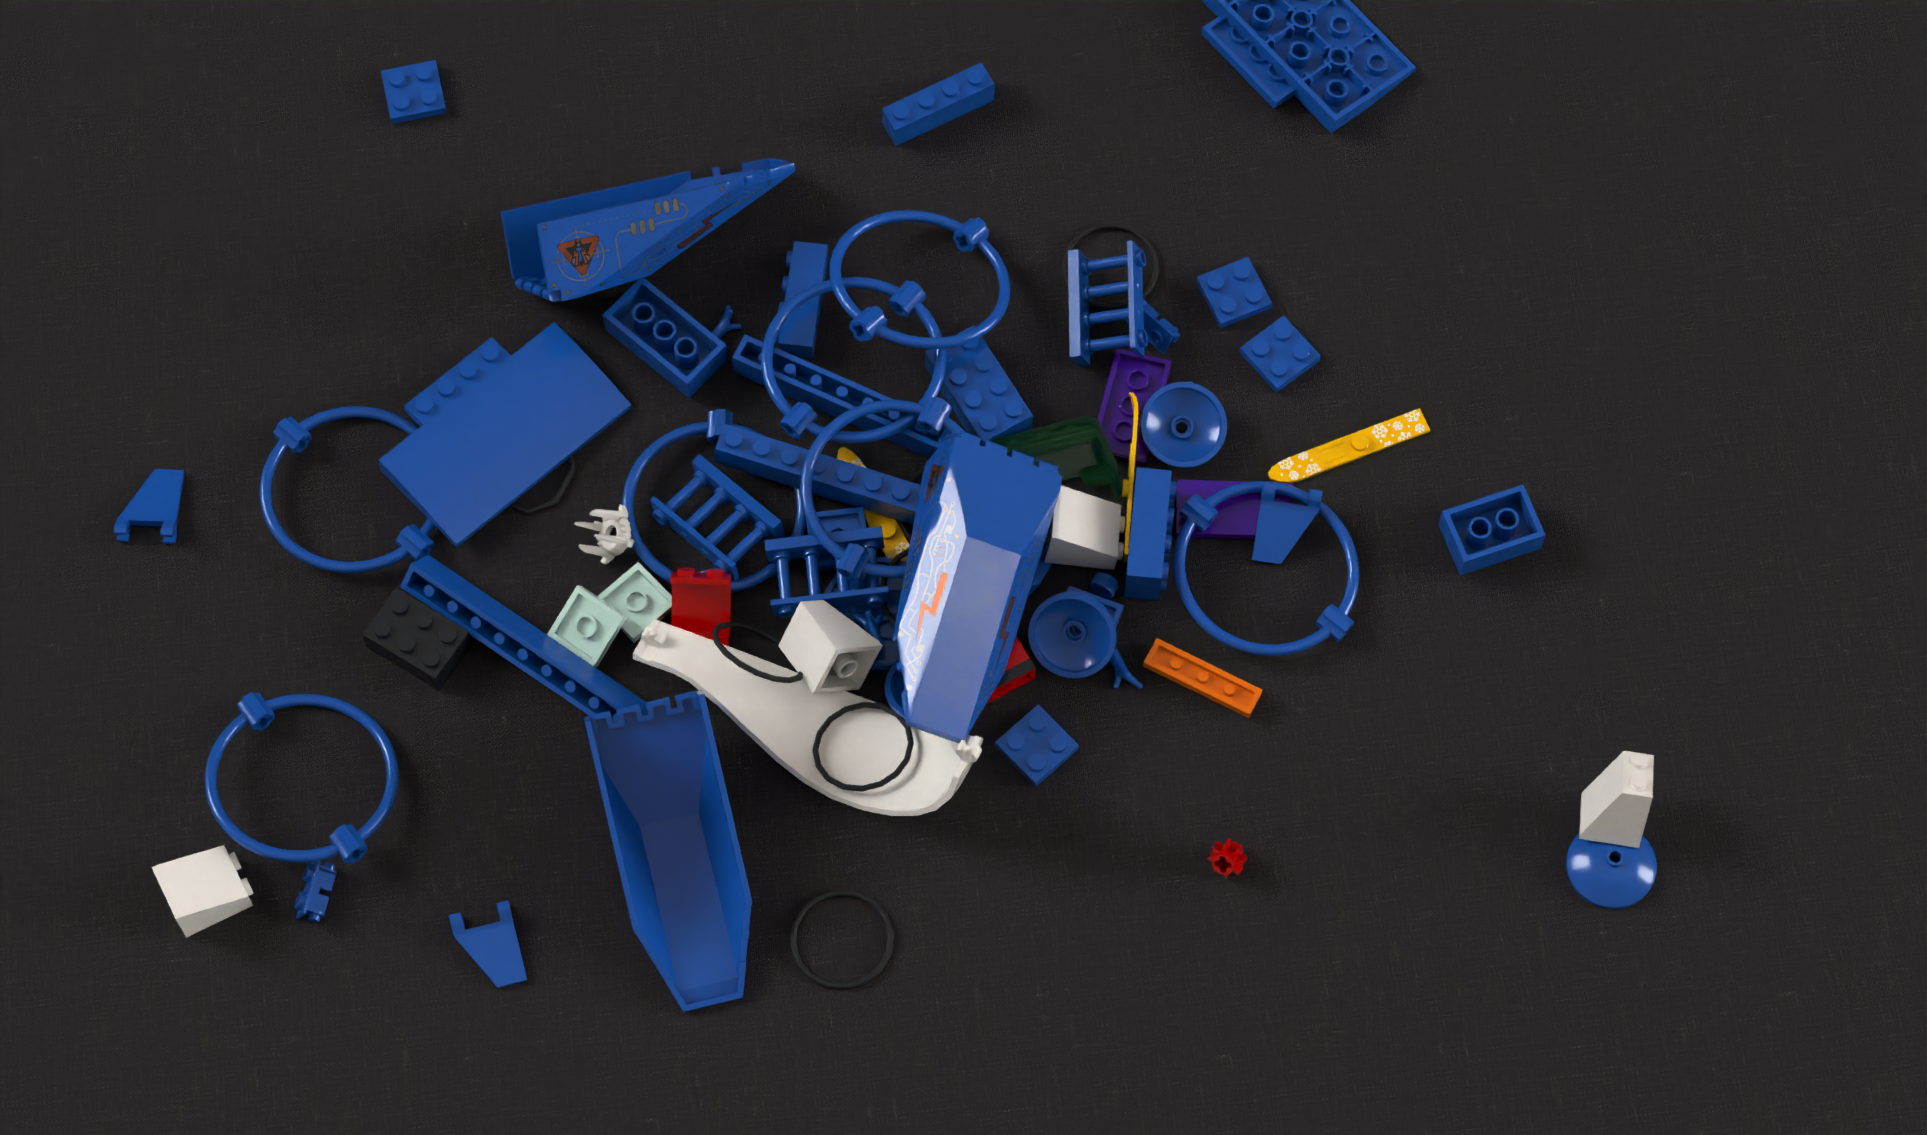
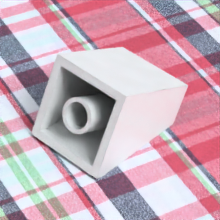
(1084, 531)
(828, 648)
(1618, 801)
(203, 888)

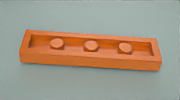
(1202, 678)

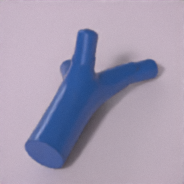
(724, 324)
(871, 626)
(1122, 672)

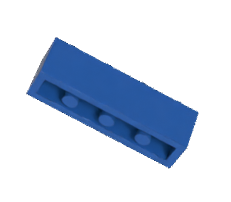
(938, 104)
(807, 268)

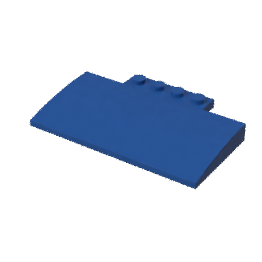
(1308, 50)
(499, 429)

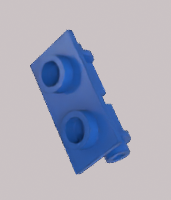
(1159, 332)
(309, 901)

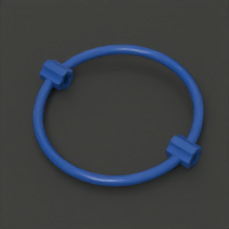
(872, 320)
(801, 417)
(713, 429)
(295, 437)
(856, 558)
(1332, 622)
(345, 839)

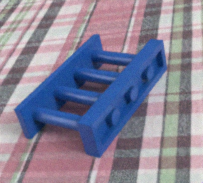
(1081, 293)
(725, 491)
(810, 549)

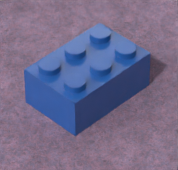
(1491, 529)

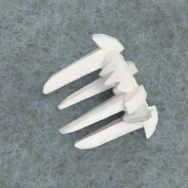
(609, 544)

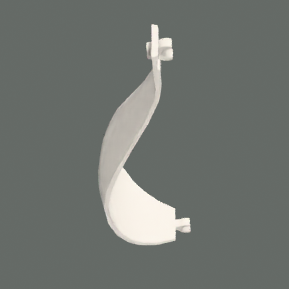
(784, 721)

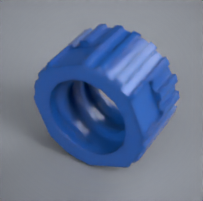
(1104, 585)

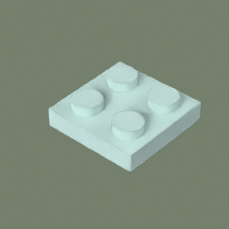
(639, 599)
(587, 625)

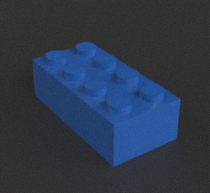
(665, 337)
(981, 391)
(1150, 534)

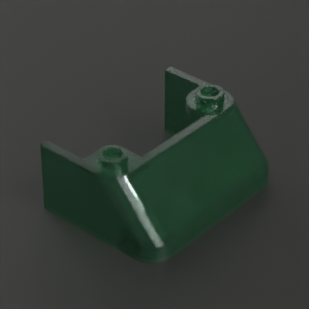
(1074, 447)

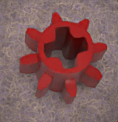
(1227, 857)

